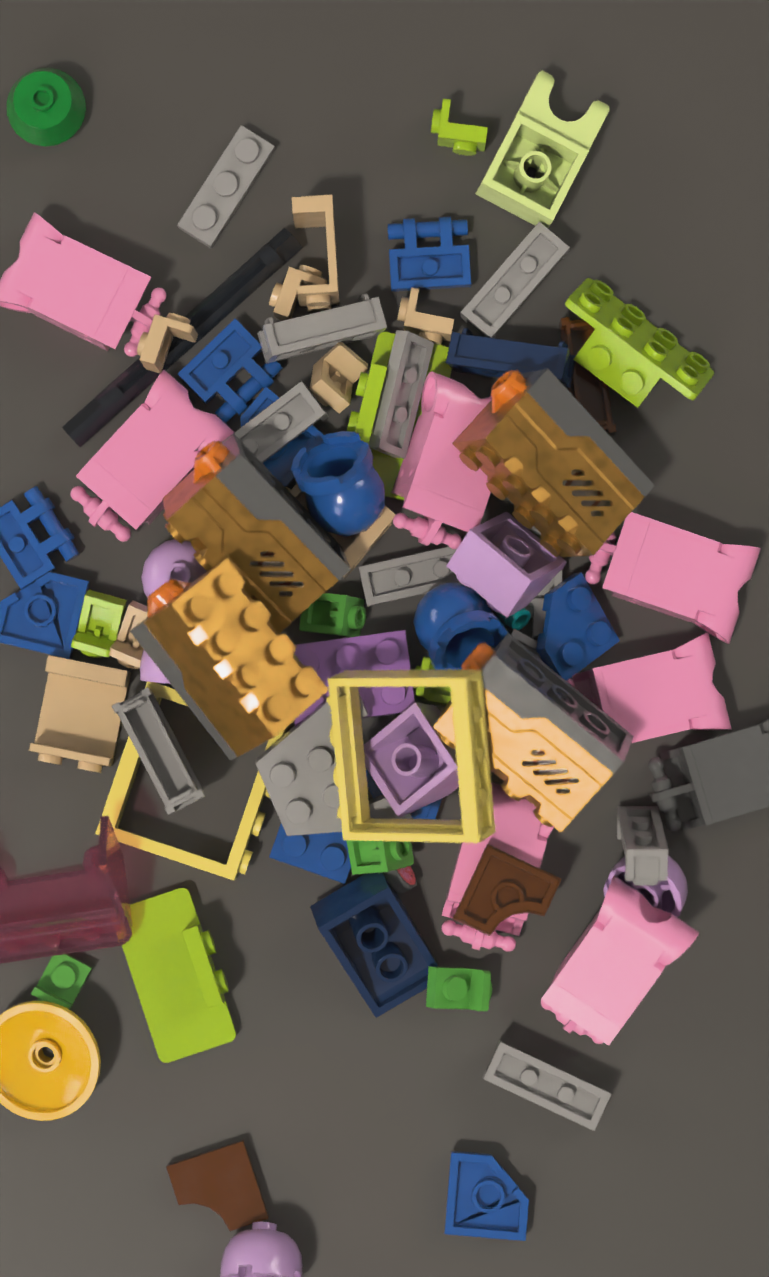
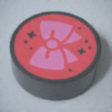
(401, 879)

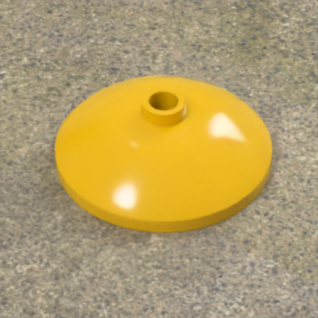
(39, 1084)

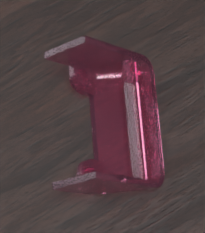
(69, 908)

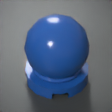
(340, 483)
(453, 622)

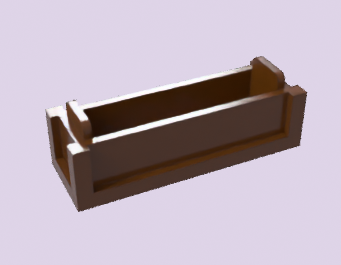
(585, 386)

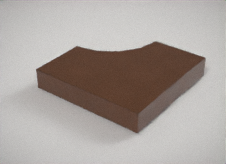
(502, 889)
(222, 1182)

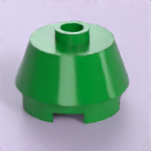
(46, 107)

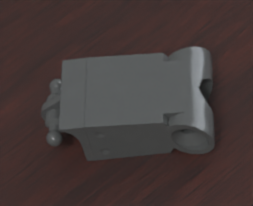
(713, 778)

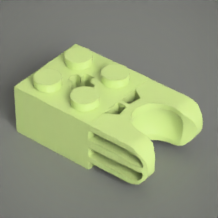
(545, 144)

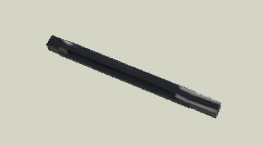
(203, 319)

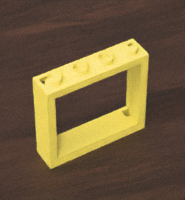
(471, 757)
(120, 790)

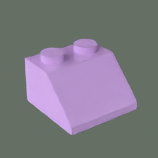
(504, 564)
(412, 760)

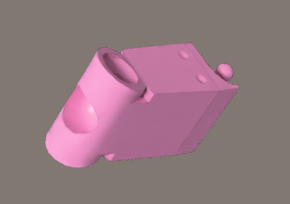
(78, 288)
(146, 458)
(432, 473)
(676, 573)
(659, 691)
(515, 833)
(615, 963)

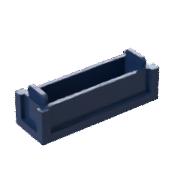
(497, 356)

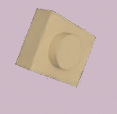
(285, 295)
(424, 325)
(156, 343)
(335, 376)
(126, 647)

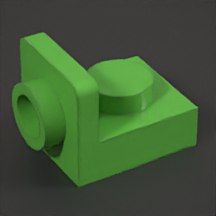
(334, 616)
(379, 856)
(62, 980)
(458, 988)

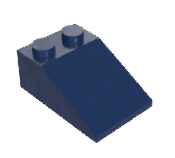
(375, 941)

